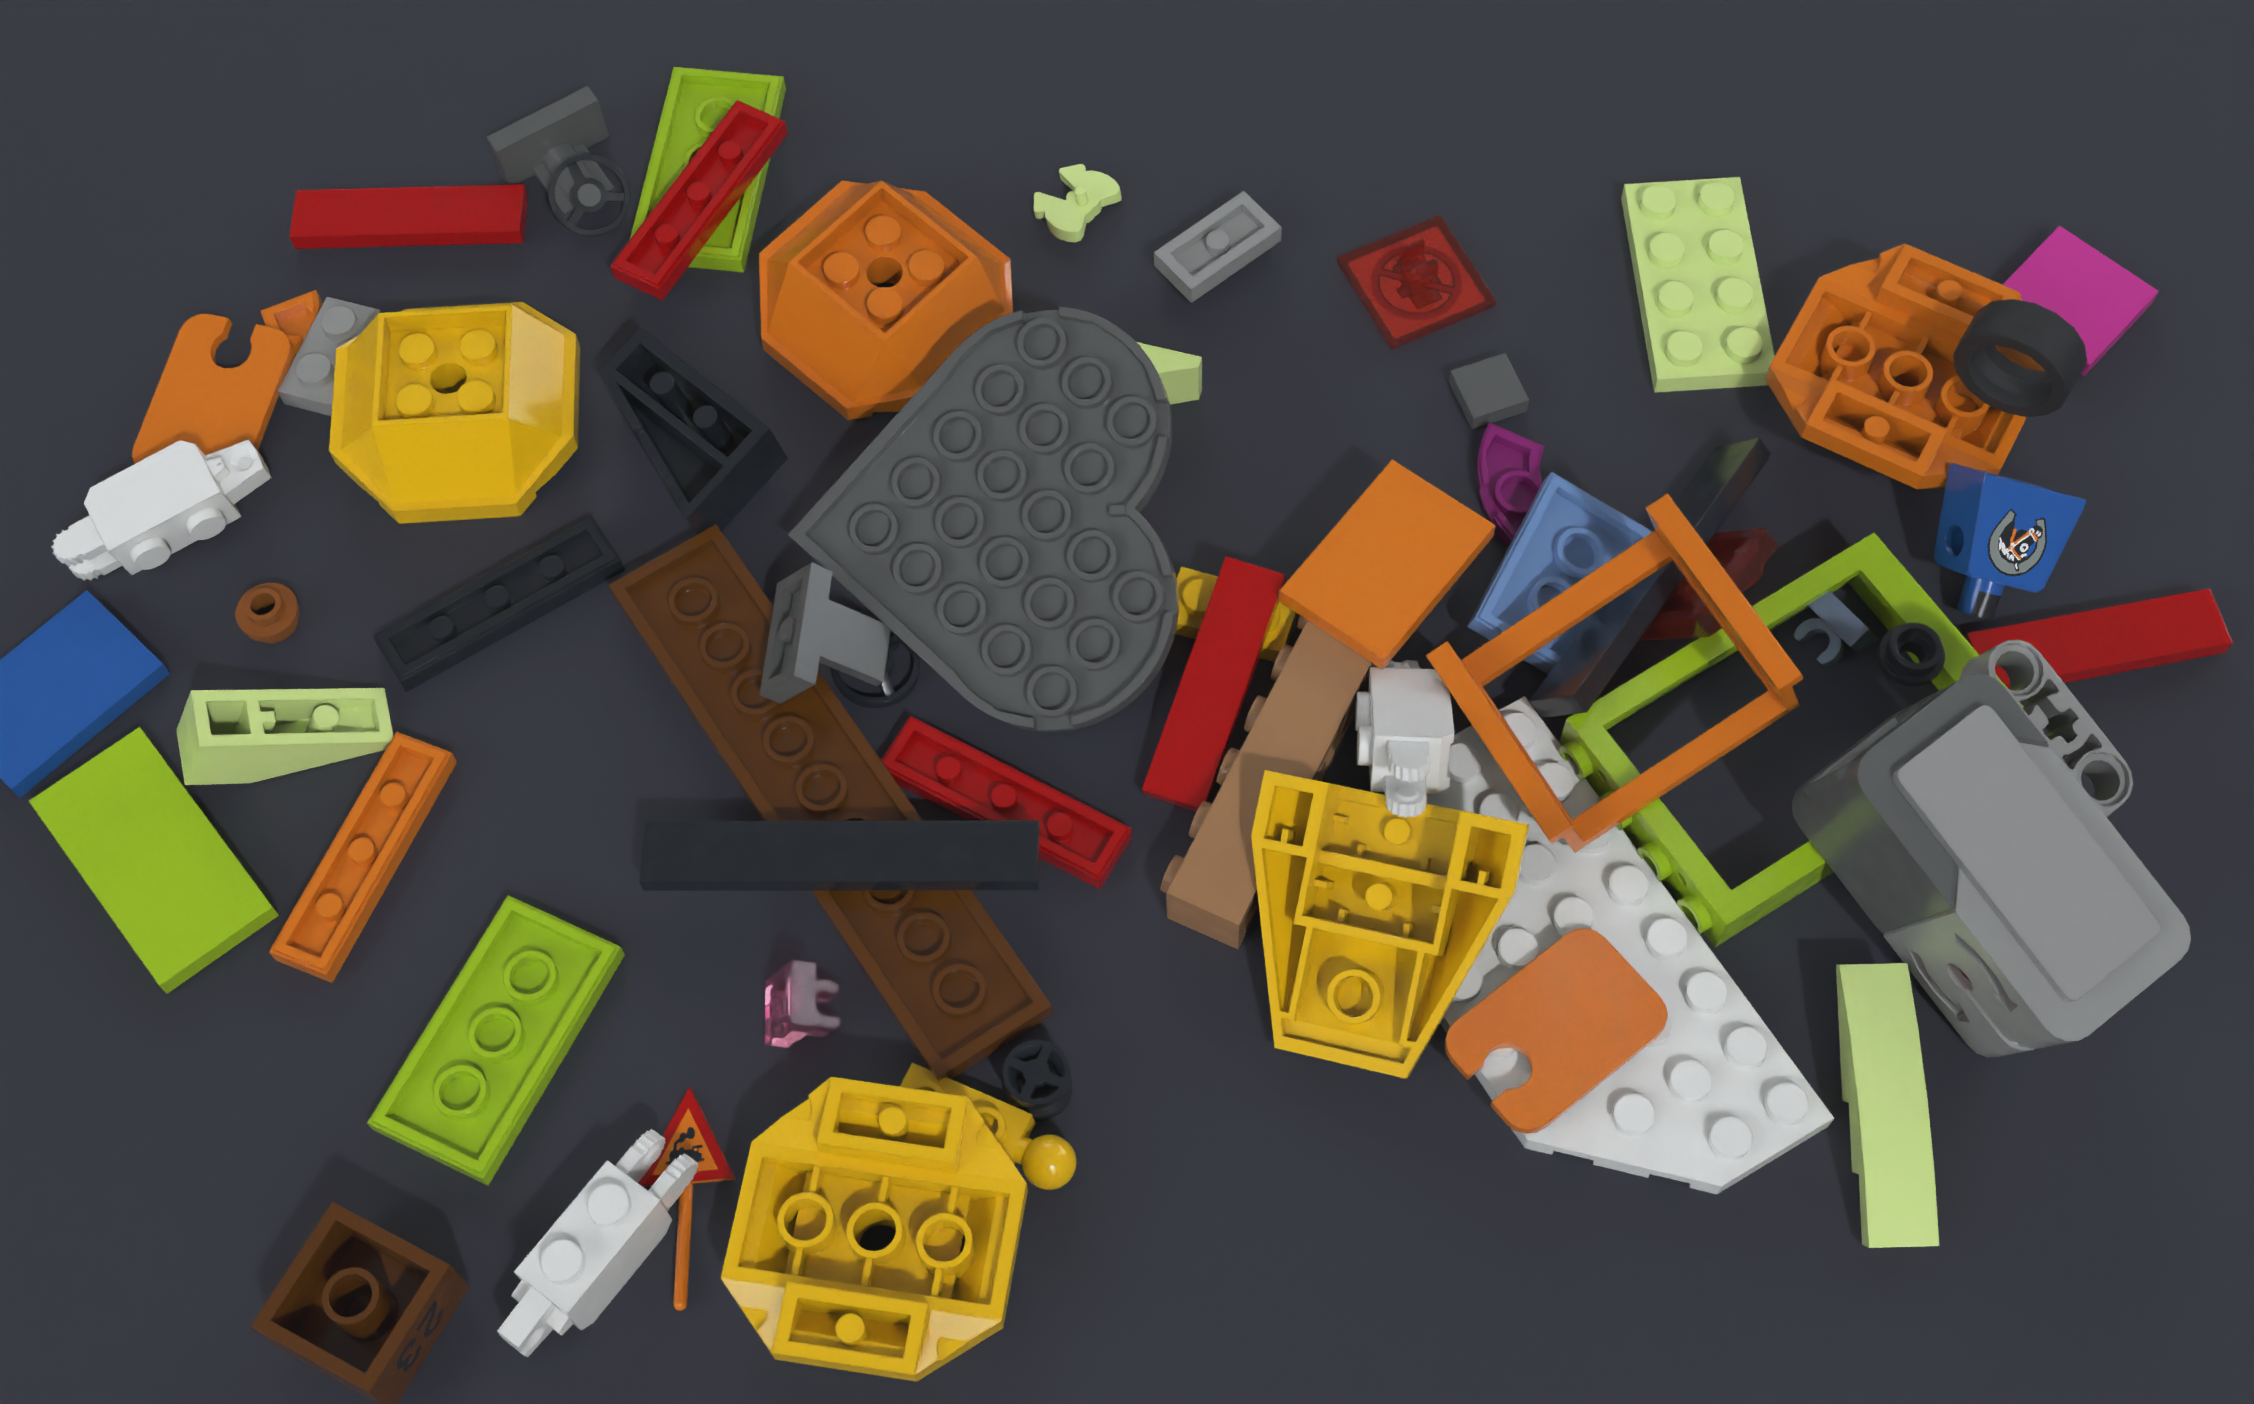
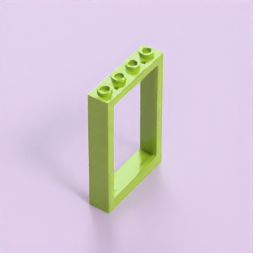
(1655, 832)

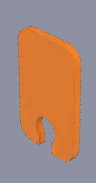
(214, 403)
(1574, 1019)

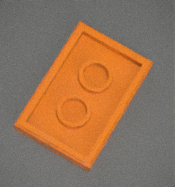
(1387, 564)

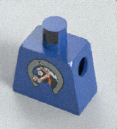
(2001, 534)

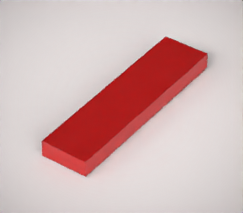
(699, 200)
(409, 216)
(2119, 636)
(1214, 684)
(987, 789)

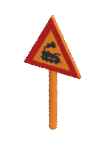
(690, 1135)

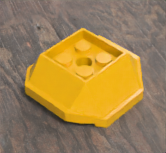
(462, 450)
(861, 1161)

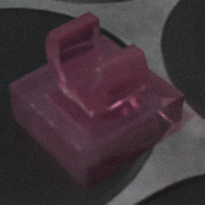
(792, 1004)

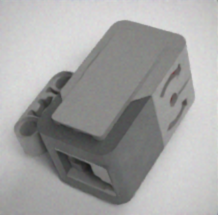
(1994, 859)

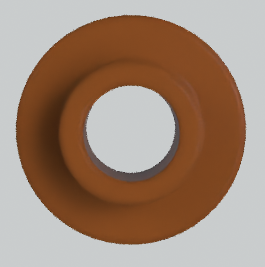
(276, 624)

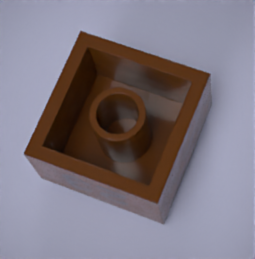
(361, 1305)

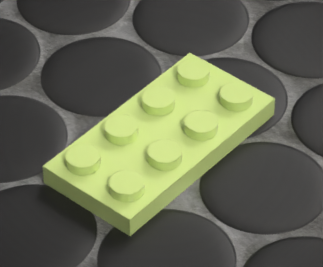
(1697, 284)

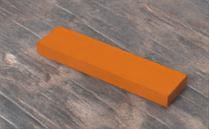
(363, 857)

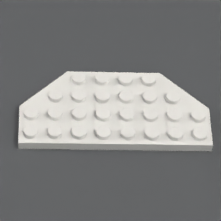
(1716, 1083)

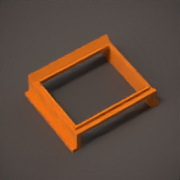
(1670, 541)

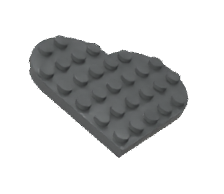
(1010, 522)

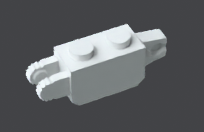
(159, 508)
(1405, 734)
(595, 1245)

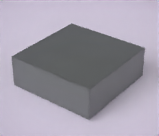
(1488, 391)

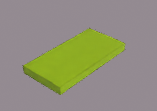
(690, 114)
(153, 860)
(496, 1040)

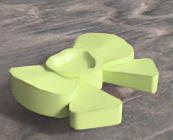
(1090, 193)

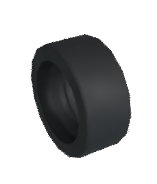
(2032, 332)

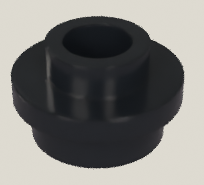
(1917, 640)

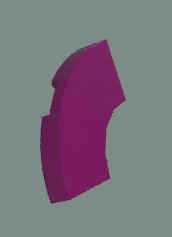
(1507, 479)

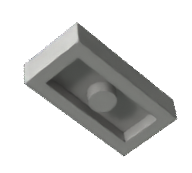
(1217, 246)
(312, 371)

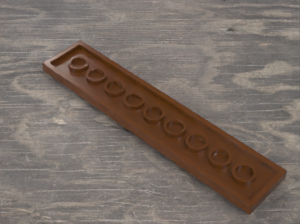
(923, 951)

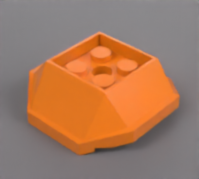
(1887, 327)
(868, 343)

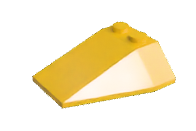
(1372, 916)

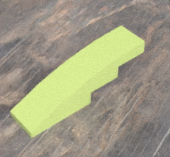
(1887, 1105)

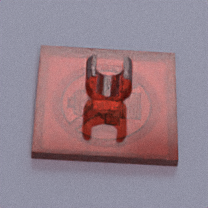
(1416, 281)

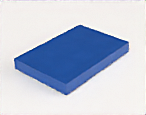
(67, 688)

